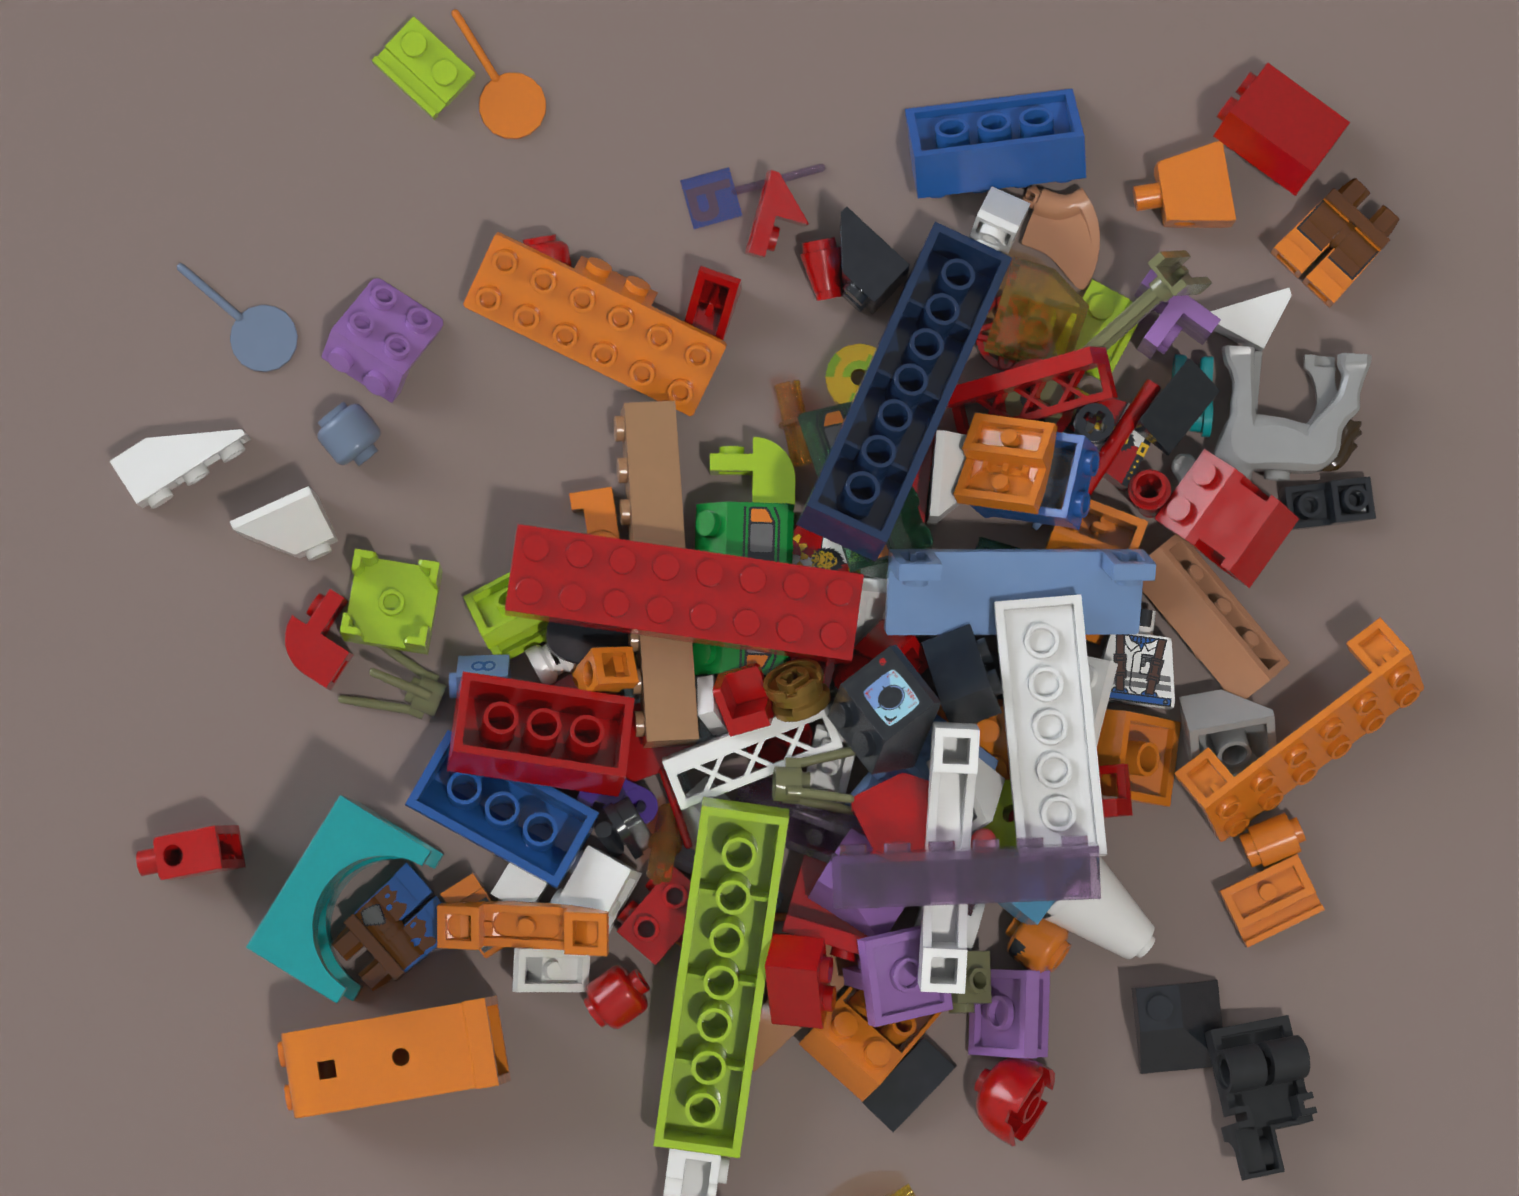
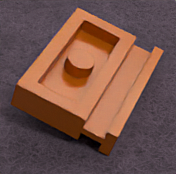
(1271, 900)

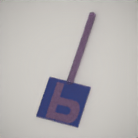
(714, 197)

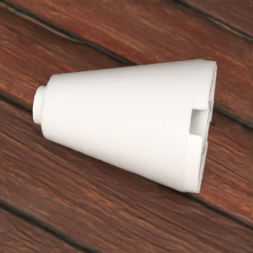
(1108, 922)

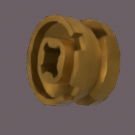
(797, 690)

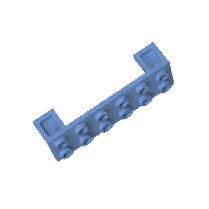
(958, 587)

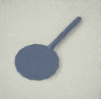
(261, 335)

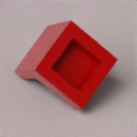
(743, 699)

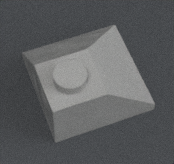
(1228, 725)

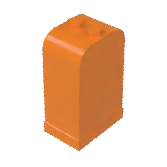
(394, 1058)

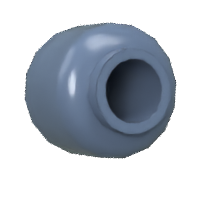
(348, 434)

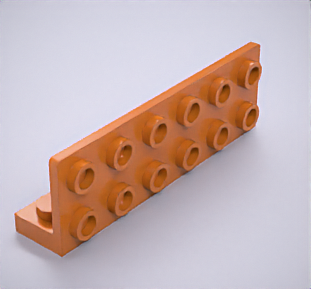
(1363, 709)

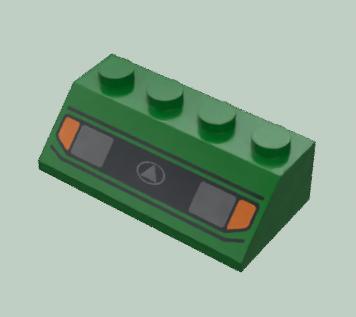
(745, 531)

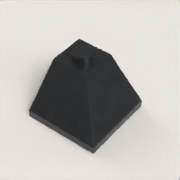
(1173, 1024)

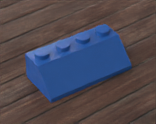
(996, 143)
(512, 819)

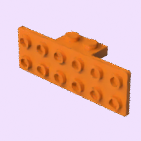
(595, 321)

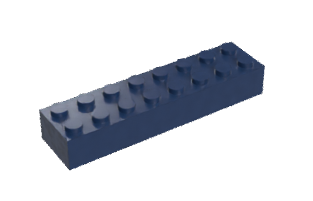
(904, 392)

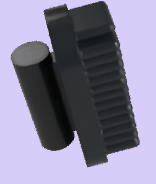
(626, 829)

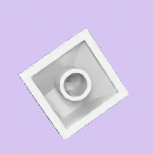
(945, 471)
(290, 525)

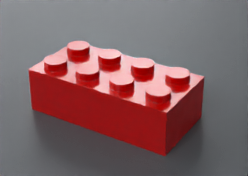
(541, 734)

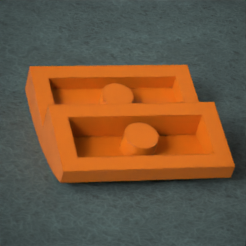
(1006, 463)

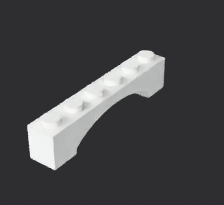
(949, 817)

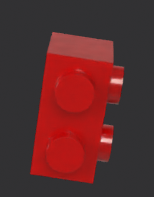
(658, 919)
(799, 981)

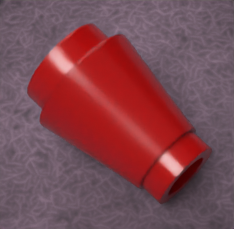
(823, 267)
(1149, 491)

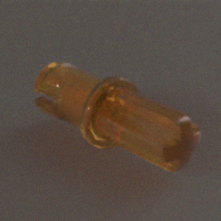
(790, 406)
(664, 846)

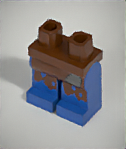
(383, 932)

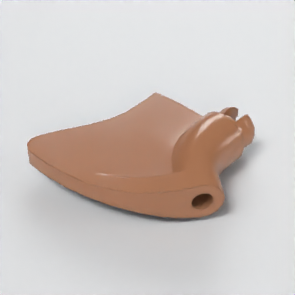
(1064, 231)

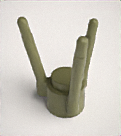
(422, 693)
(793, 785)

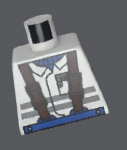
(1143, 667)

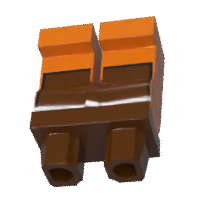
(1345, 231)

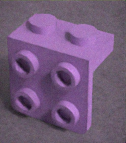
(381, 338)

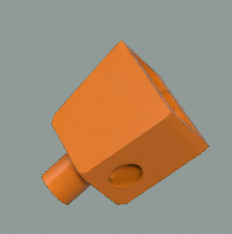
(1190, 190)

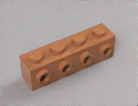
(1211, 620)

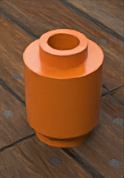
(1272, 840)

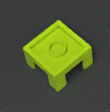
(392, 603)

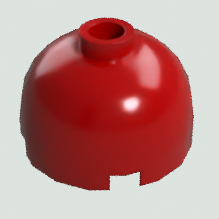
(1011, 1097)

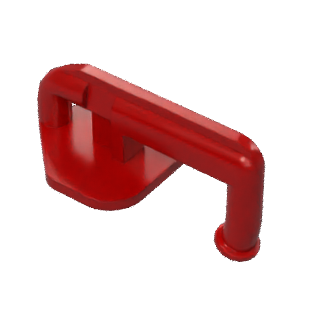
(898, 812)

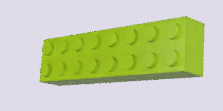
(721, 977)

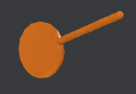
(511, 102)

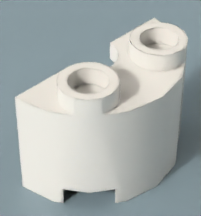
(694, 1173)

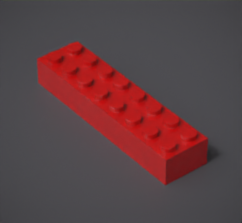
(684, 594)

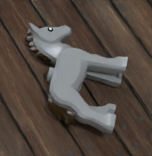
(1281, 444)

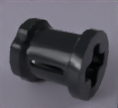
(1090, 411)

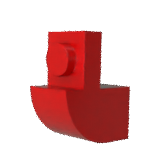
(308, 646)

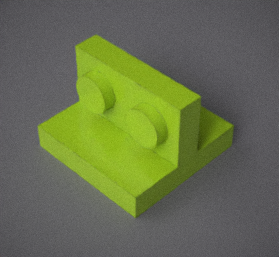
(502, 632)

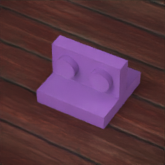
(1175, 315)
(890, 978)
(1016, 1019)

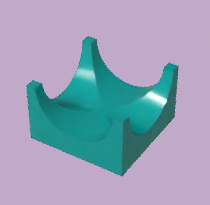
(299, 922)

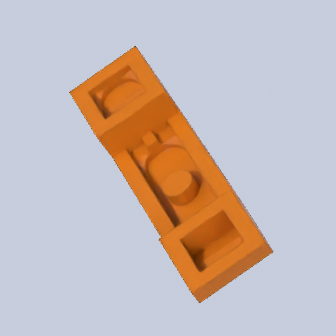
(523, 925)

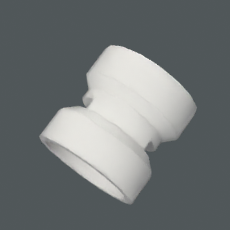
(545, 664)

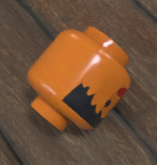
(1038, 946)

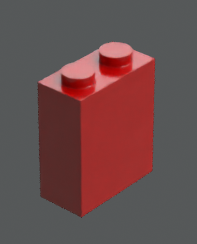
(1279, 127)

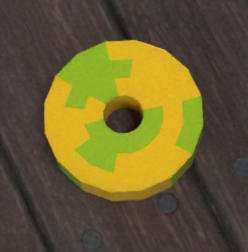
(842, 366)

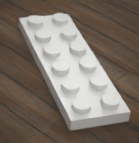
(1049, 719)

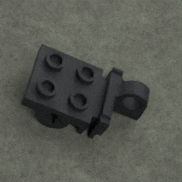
(1261, 1083)

